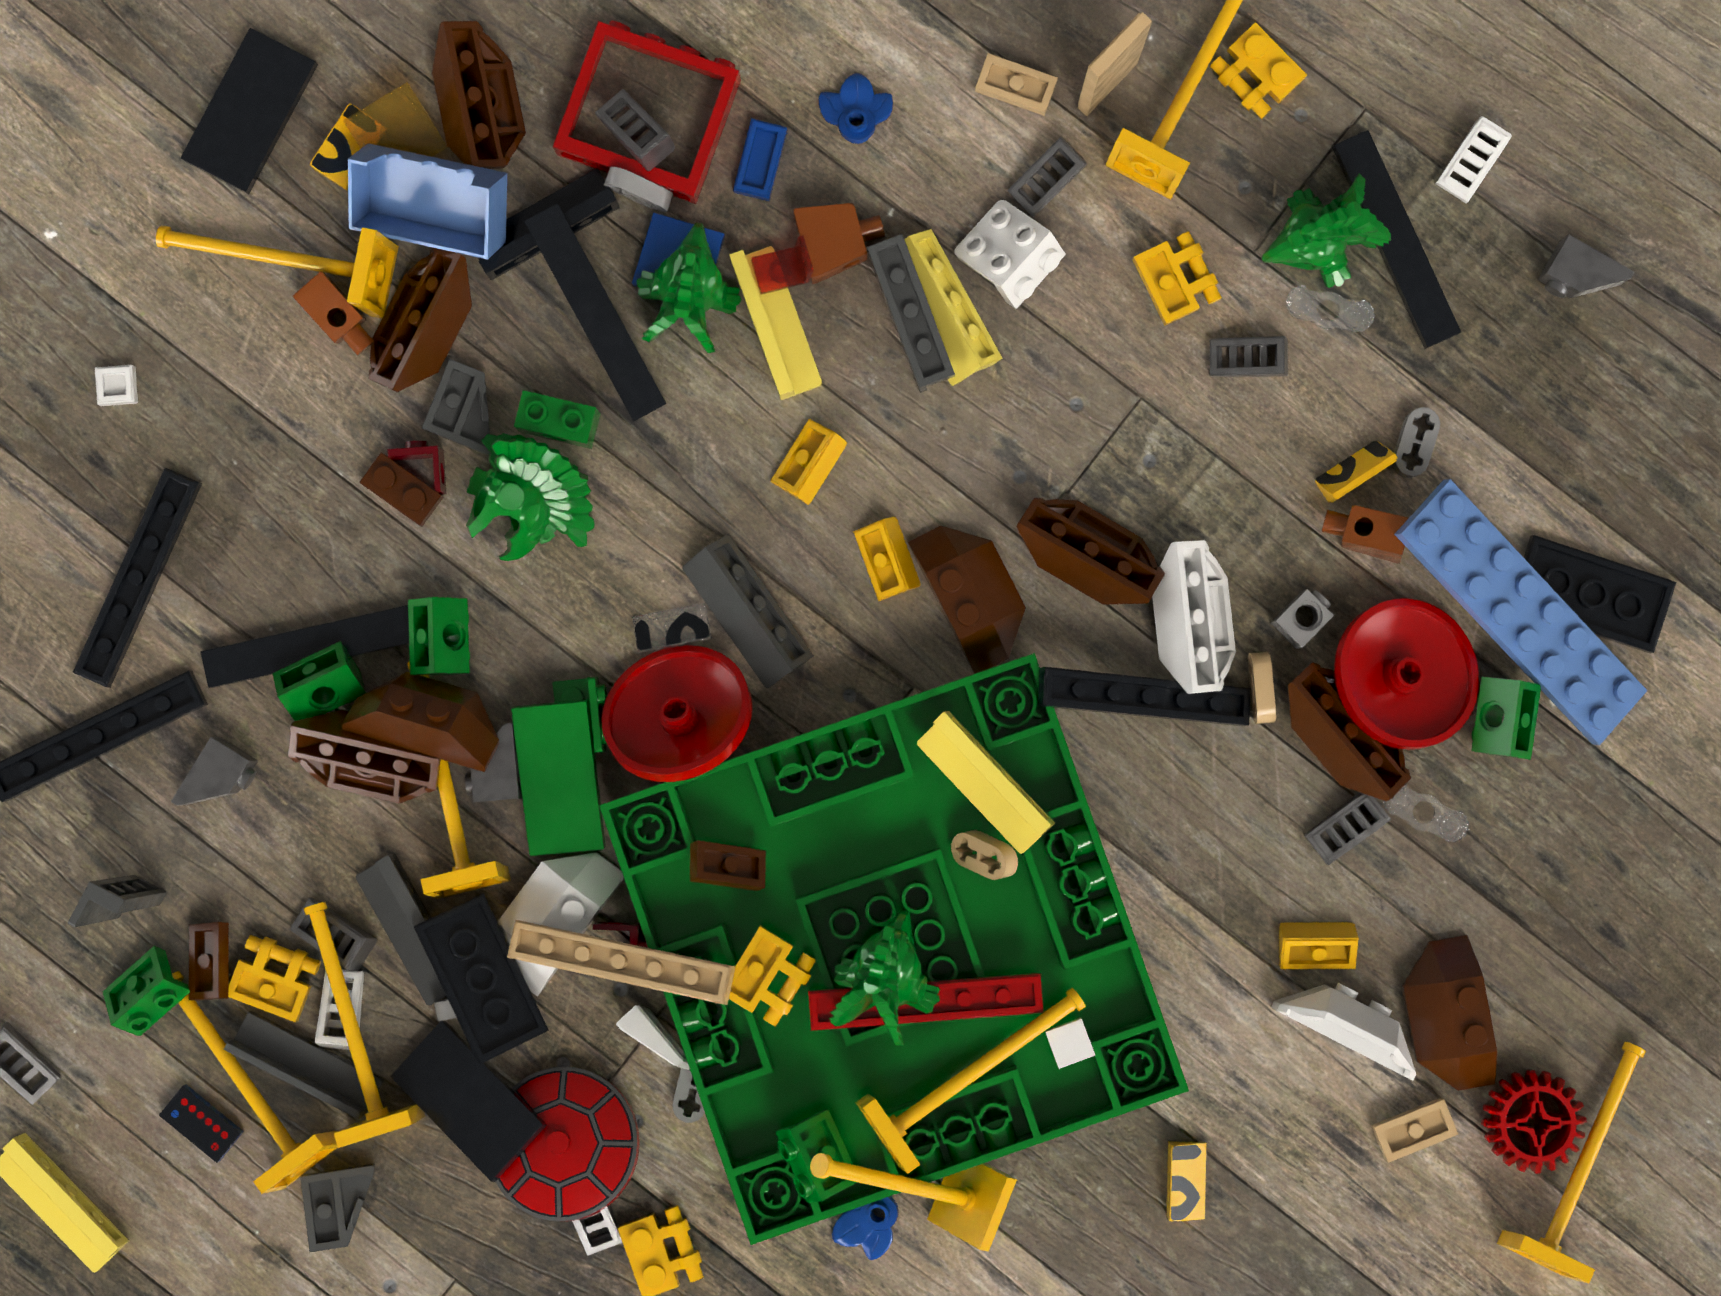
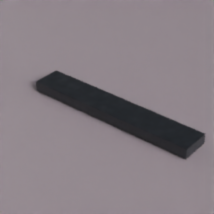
(1404, 253)
(595, 312)
(137, 578)
(271, 653)
(1140, 697)
(99, 735)

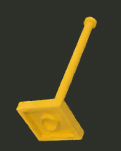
(1149, 161)
(369, 275)
(464, 875)
(378, 1118)
(892, 1128)
(296, 1157)
(964, 1203)
(1547, 1250)

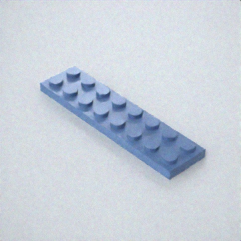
(1520, 611)

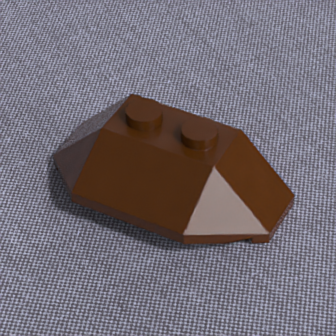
(476, 96)
(421, 321)
(1090, 552)
(972, 593)
(426, 719)
(1338, 742)
(358, 762)
(1451, 1014)

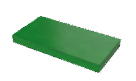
(558, 777)

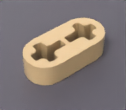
(1261, 687)
(986, 847)

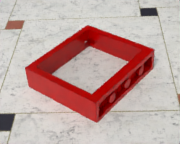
(652, 45)

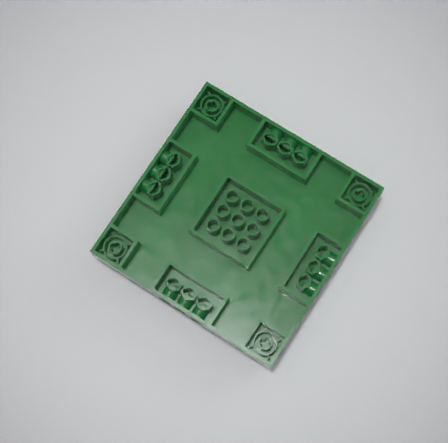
(851, 839)

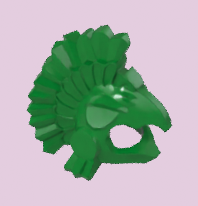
(1321, 232)
(688, 288)
(534, 489)
(884, 976)

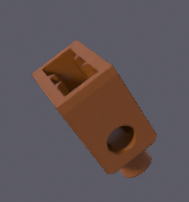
(835, 237)
(322, 300)
(1379, 543)

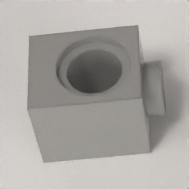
(1286, 620)

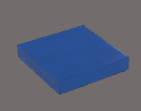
(664, 238)

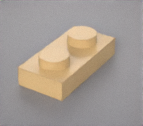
(1016, 84)
(1414, 1129)

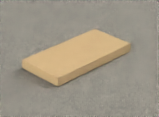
(1114, 63)

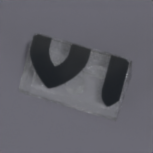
(672, 628)

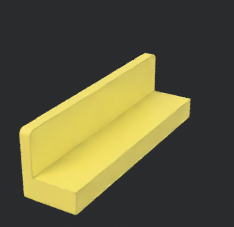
(956, 318)
(777, 330)
(984, 782)
(60, 1203)

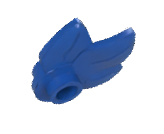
(856, 103)
(867, 1229)

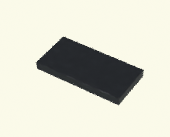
(249, 111)
(1606, 595)
(479, 978)
(468, 1101)

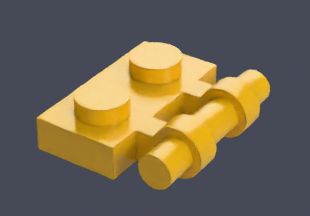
(1265, 64)
(1166, 282)
(758, 968)
(268, 989)
(650, 1257)

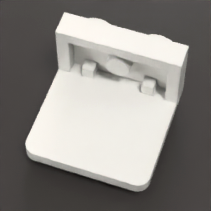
(1010, 251)

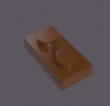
(401, 489)
(727, 865)
(208, 961)

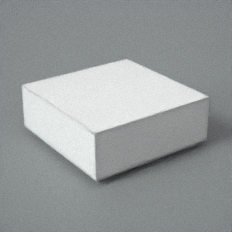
(116, 385)
(1069, 1043)

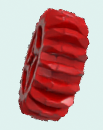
(1531, 1104)

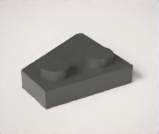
(333, 1204)

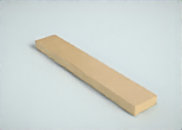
(621, 962)

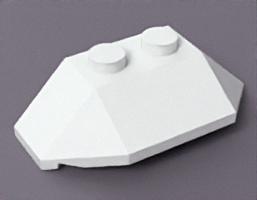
(1194, 618)
(563, 896)
(1351, 1024)

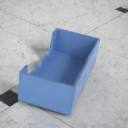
(427, 200)

